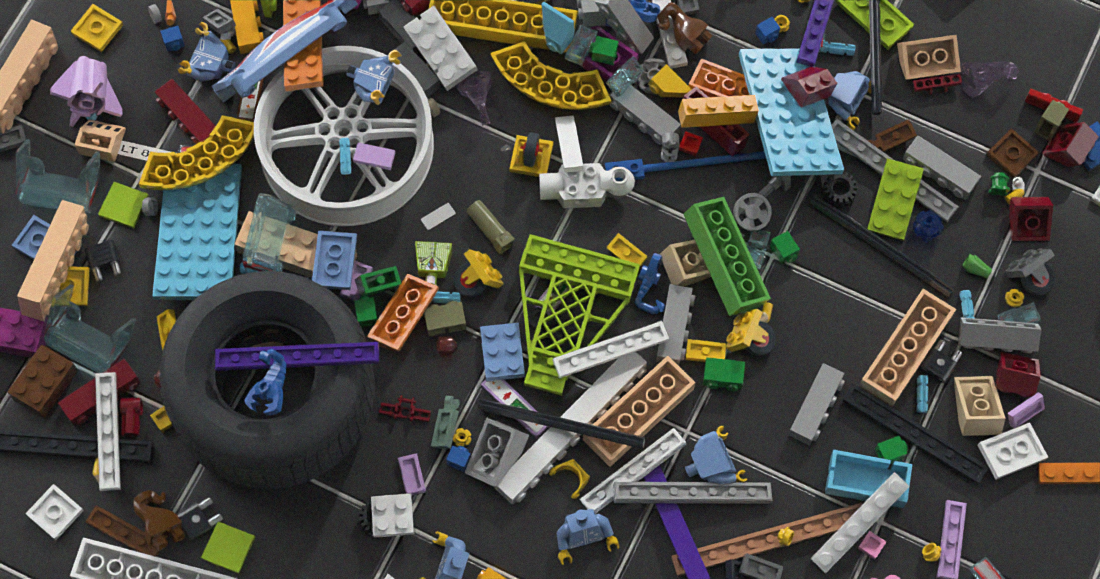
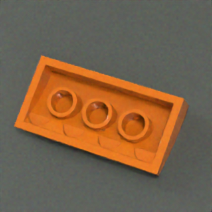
(718, 80)
(402, 313)

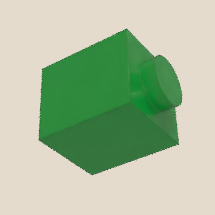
(604, 50)
(785, 248)
(366, 311)
(892, 449)

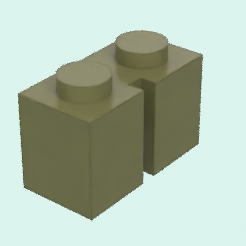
(1051, 120)
(443, 317)

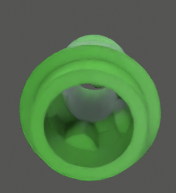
(976, 266)

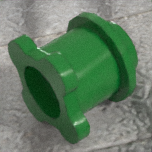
(999, 184)

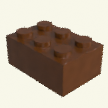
(42, 381)

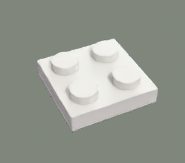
(54, 512)
(392, 515)

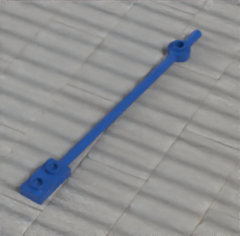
(637, 168)

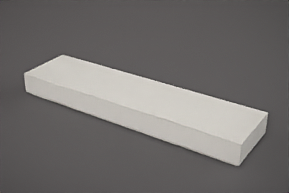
(569, 144)

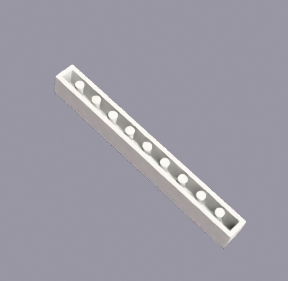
(554, 441)

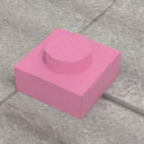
(872, 545)

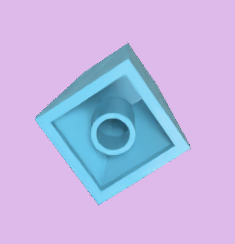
(557, 28)

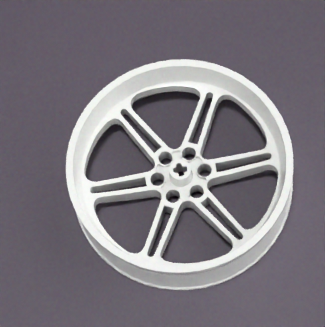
(384, 199)

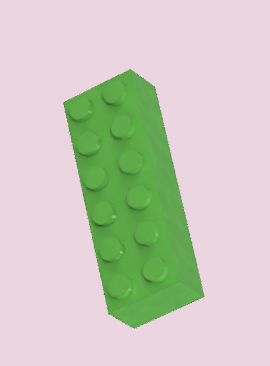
(726, 256)

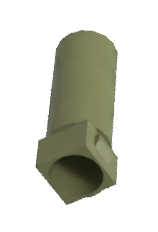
(490, 226)

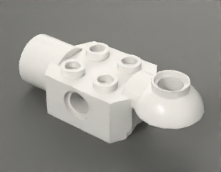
(585, 187)

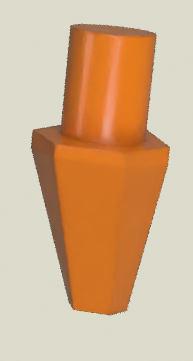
(170, 15)

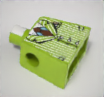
(433, 260)

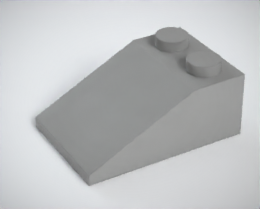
(495, 452)

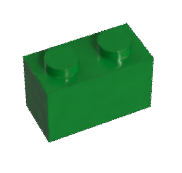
(378, 281)
(723, 374)

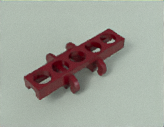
(942, 79)
(412, 409)

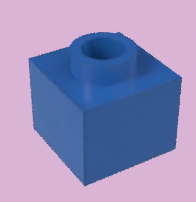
(767, 30)
(172, 38)
(458, 458)

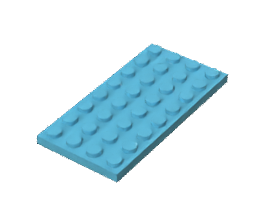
(792, 136)
(197, 237)

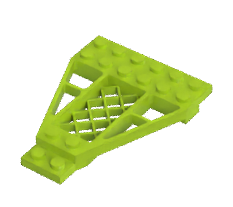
(576, 268)

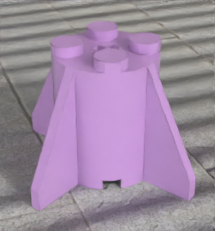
(87, 89)

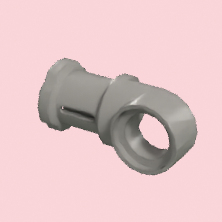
(670, 142)

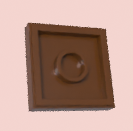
(1012, 153)

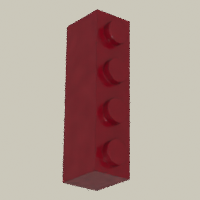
(185, 111)
(730, 137)
(82, 402)

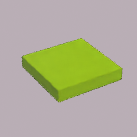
(123, 205)
(228, 547)

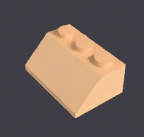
(929, 57)

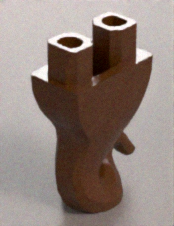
(685, 28)
(159, 522)

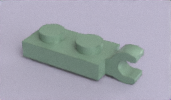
(446, 424)

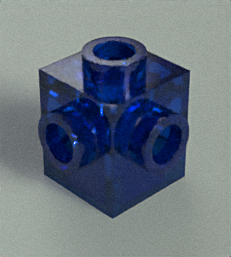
(928, 225)

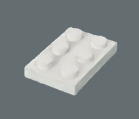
(1012, 451)

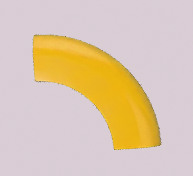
(549, 84)
(200, 161)

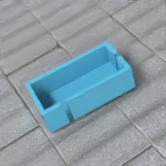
(861, 475)

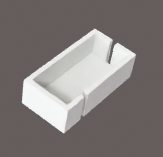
(440, 48)

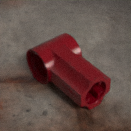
(130, 411)

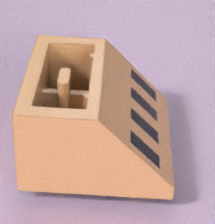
(100, 137)

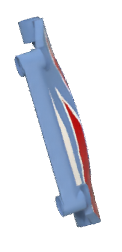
(282, 46)

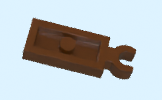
(894, 136)

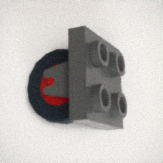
(1035, 273)

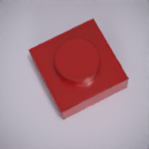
(690, 143)

